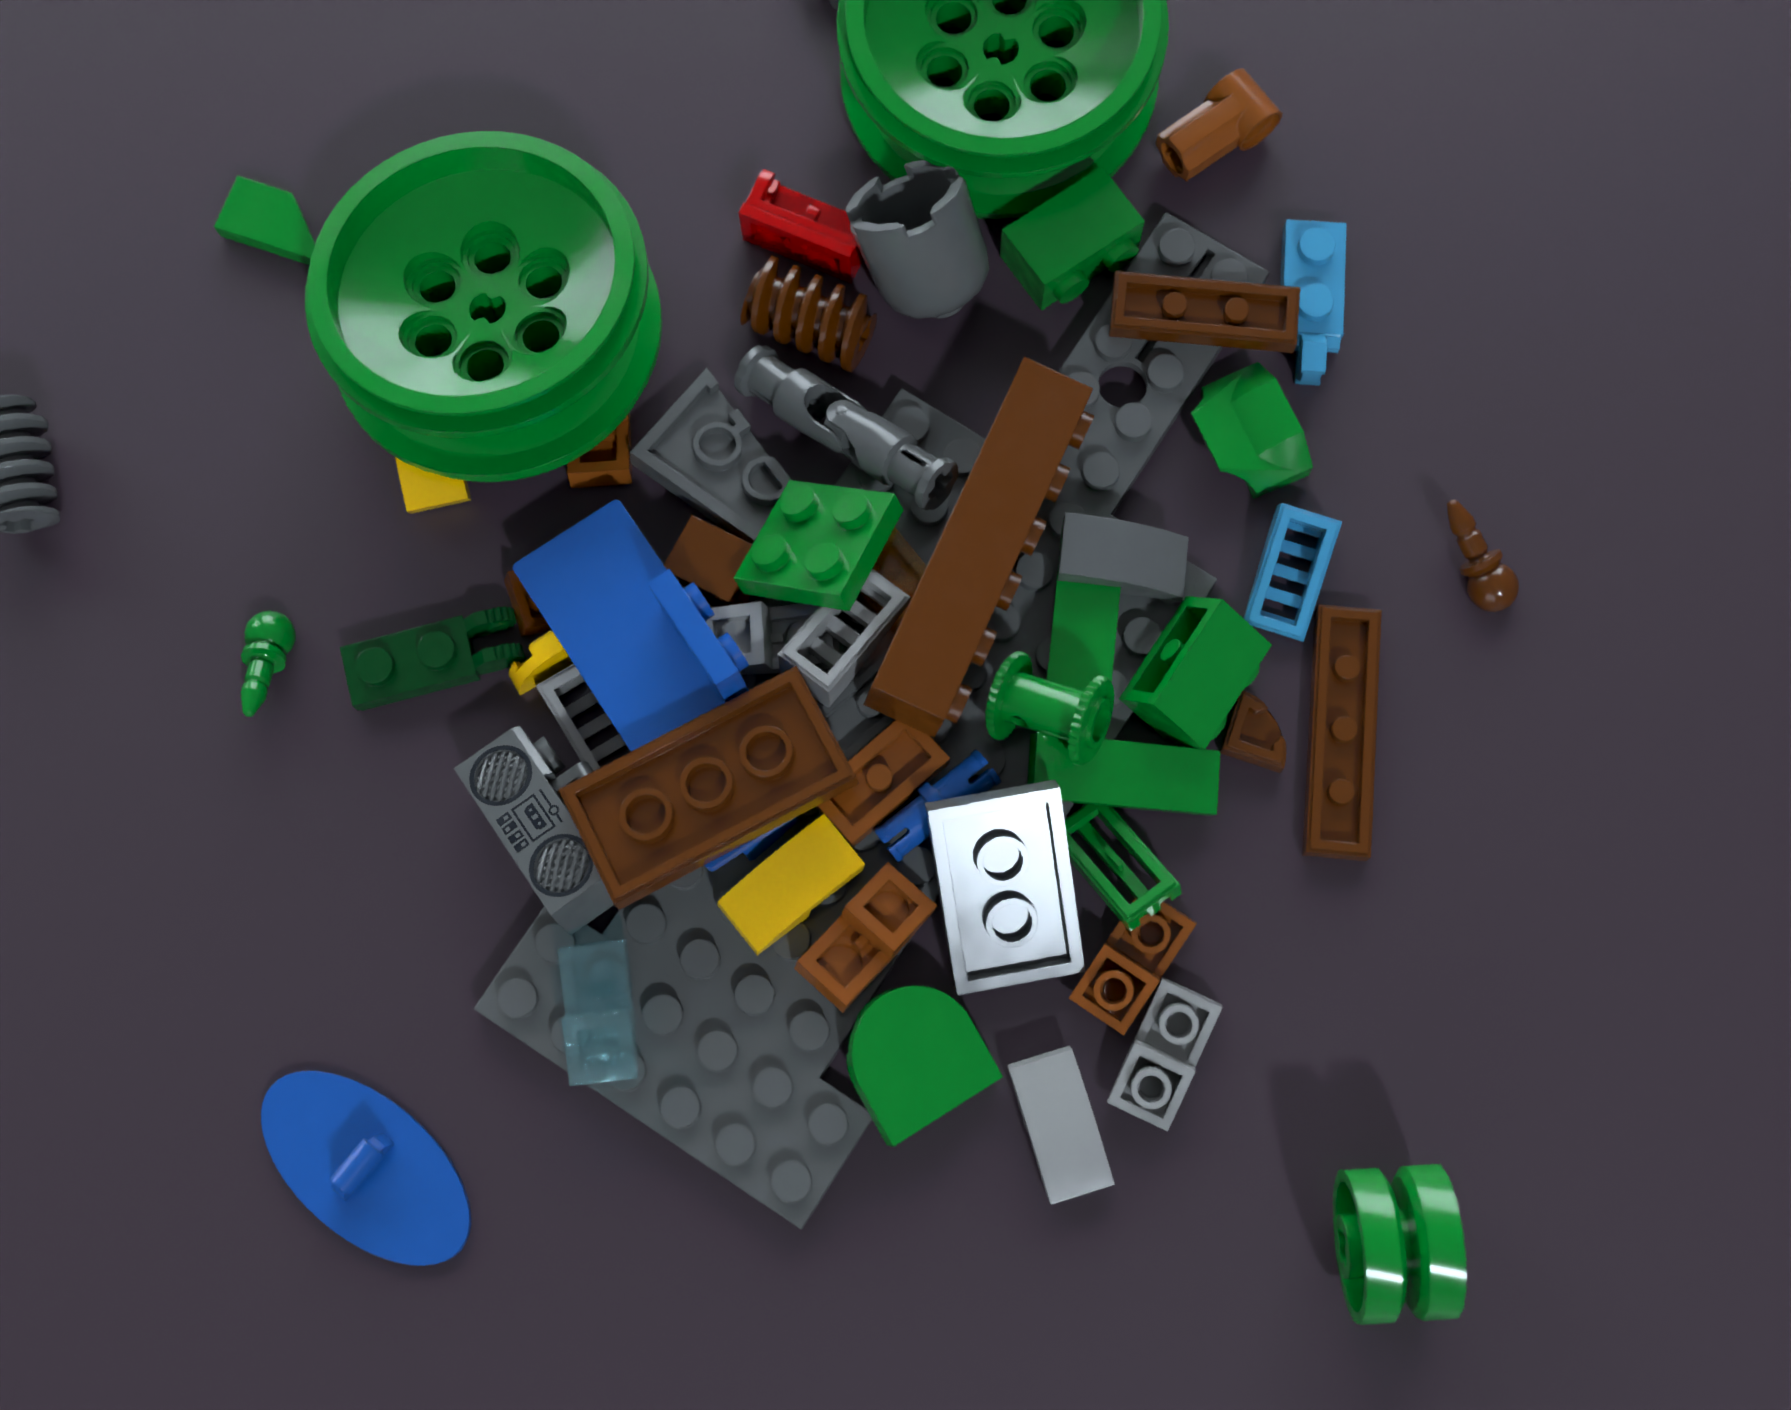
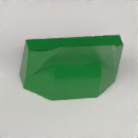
(1253, 430)

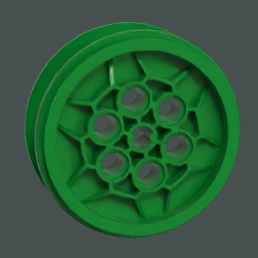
(999, 65)
(439, 229)

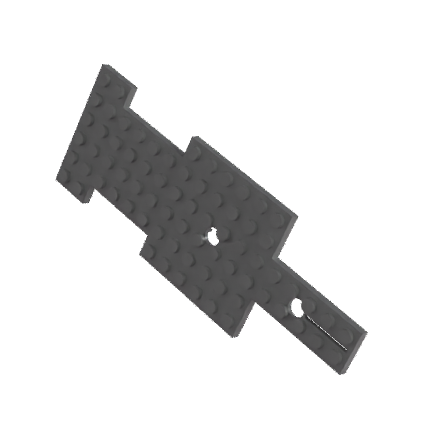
(742, 1038)

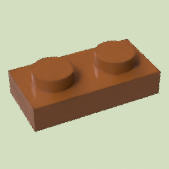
(888, 776)

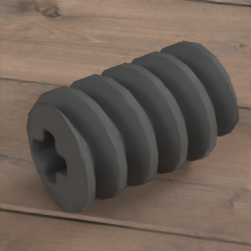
(22, 470)

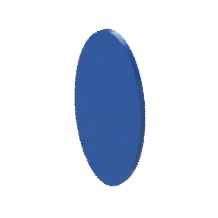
(366, 1168)

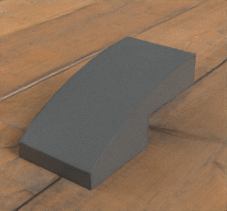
(1123, 555)

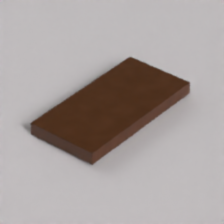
(707, 787)

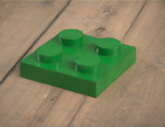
(819, 544)

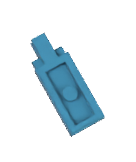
(1315, 261)

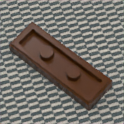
(1204, 312)

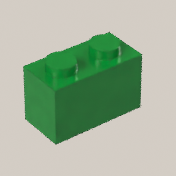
(1072, 239)
(1196, 672)

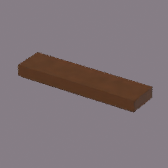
(1342, 733)

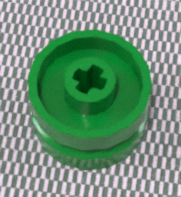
(1399, 1244)

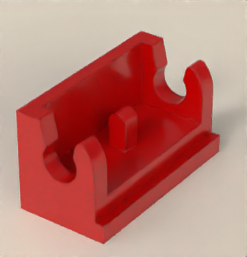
(799, 228)

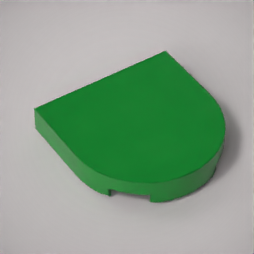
(916, 1059)

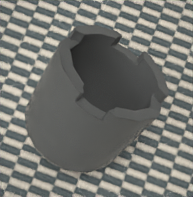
(921, 240)

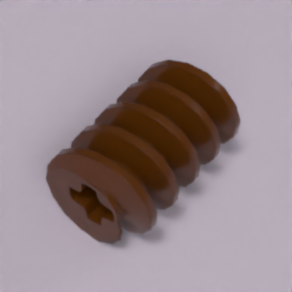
(808, 315)

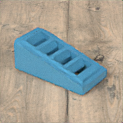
(1308, 523)

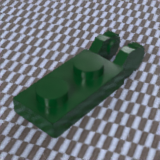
(427, 658)

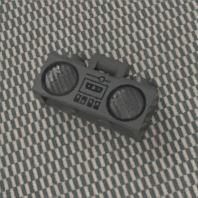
(521, 800)

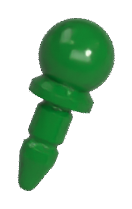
(268, 641)

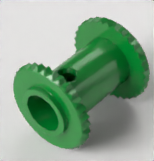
(1049, 707)

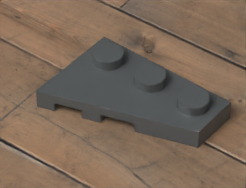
(712, 460)

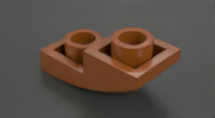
(1132, 966)

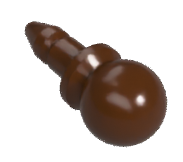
(1490, 583)

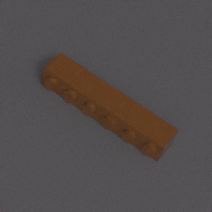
(979, 548)

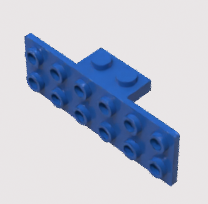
(633, 630)

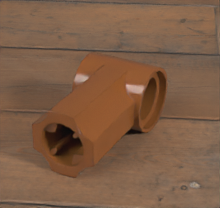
(1230, 117)

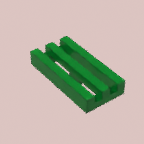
(1146, 900)

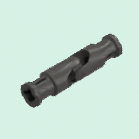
(861, 435)

